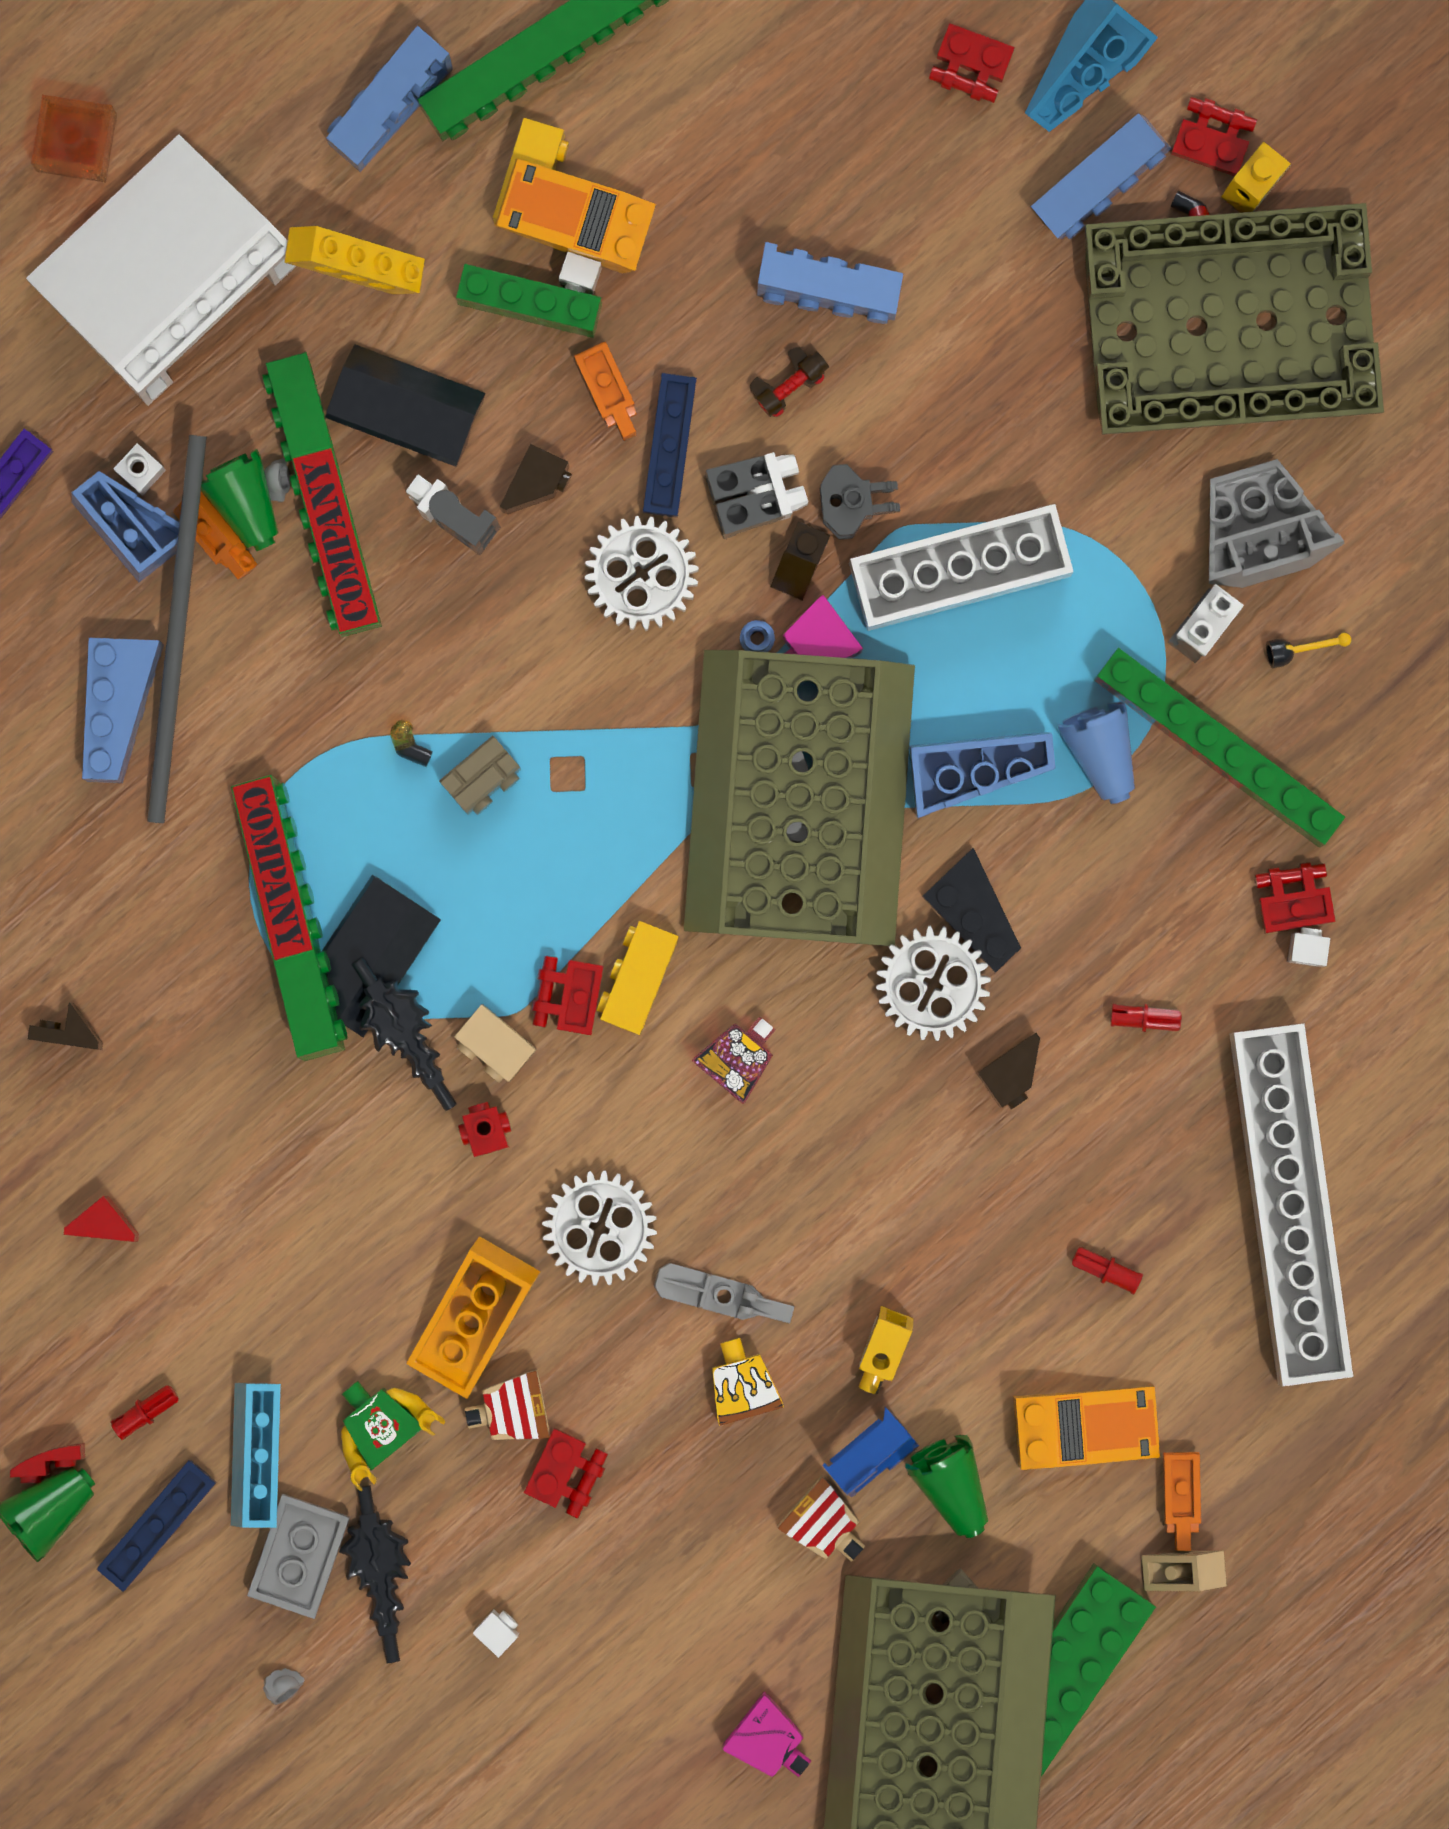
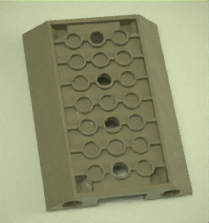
(1227, 275)
(753, 793)
(980, 1734)

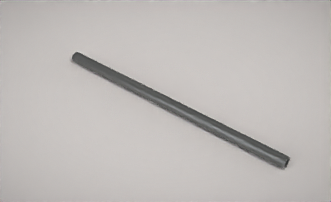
(176, 628)

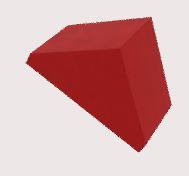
(102, 1221)

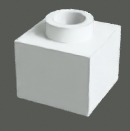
(580, 273)
(144, 480)
(1309, 948)
(497, 1632)

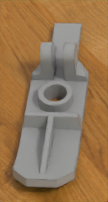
(701, 1291)

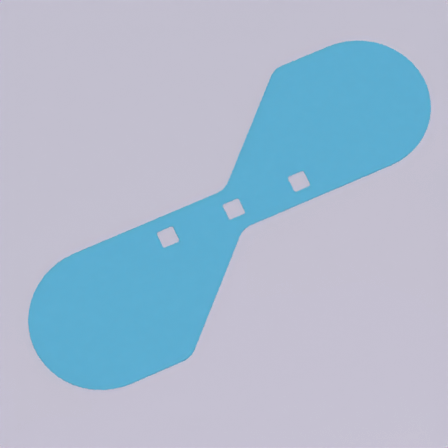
(555, 866)

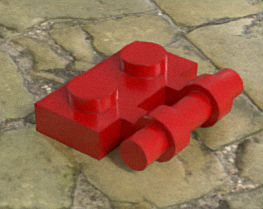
(973, 53)
(1211, 147)
(1299, 908)
(578, 998)
(555, 1469)

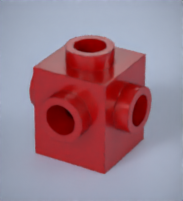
(489, 1143)

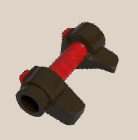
(808, 371)

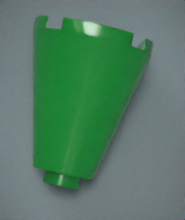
(243, 499)
(952, 1484)
(46, 1510)

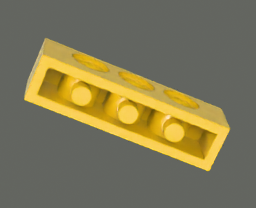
(354, 260)

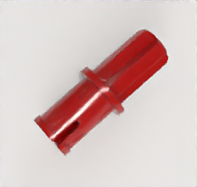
(1146, 1018)
(1107, 1270)
(144, 1412)

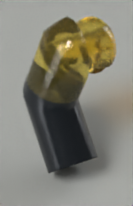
(405, 744)

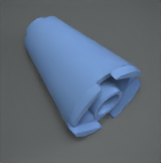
(1102, 749)

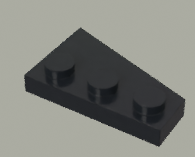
(972, 908)

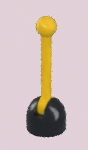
(1282, 652)

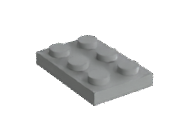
(298, 1556)

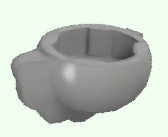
(278, 479)
(282, 1685)

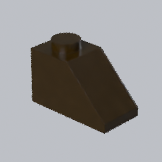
(536, 480)
(1012, 1073)

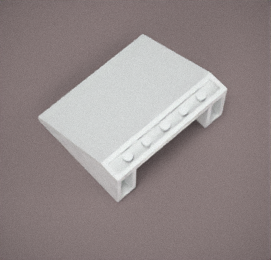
(160, 266)

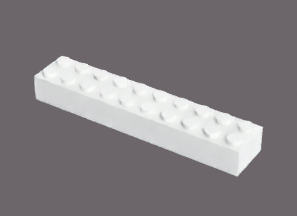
(1291, 1205)

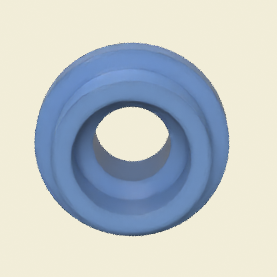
(757, 626)

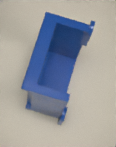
(870, 1453)

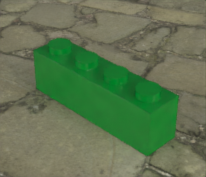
(529, 300)

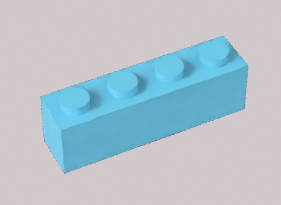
(255, 1455)

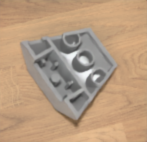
(1263, 527)

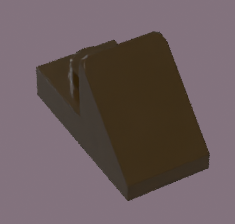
(800, 561)
(76, 1032)

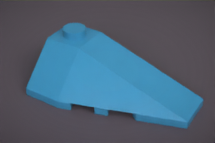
(1092, 51)

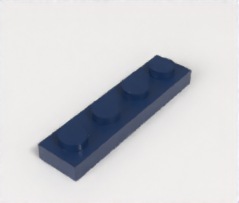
(669, 445)
(156, 1525)

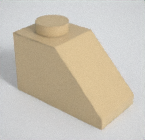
(1184, 1571)

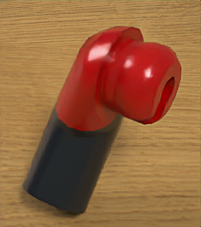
(1189, 205)

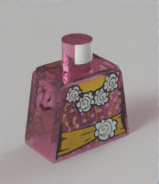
(737, 1058)

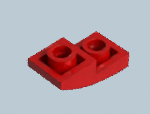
(39, 1465)

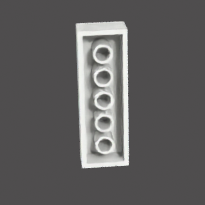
(961, 567)

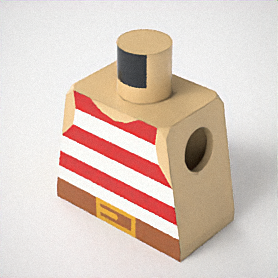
(512, 1409)
(823, 1522)

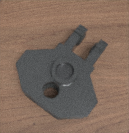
(856, 501)

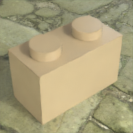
(494, 1043)

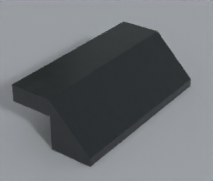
(405, 405)
(386, 932)

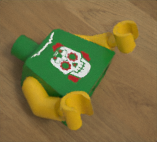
(380, 1427)

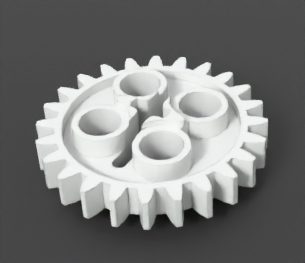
(660, 599)
(962, 996)
(569, 1216)

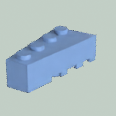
(389, 99)
(1101, 177)
(828, 284)
(115, 703)
(970, 768)

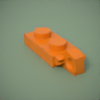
(607, 388)
(220, 540)
(1182, 1496)

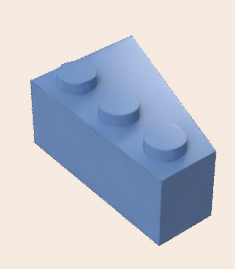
(129, 526)

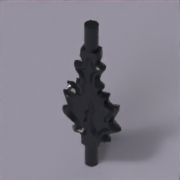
(396, 1021)
(377, 1559)

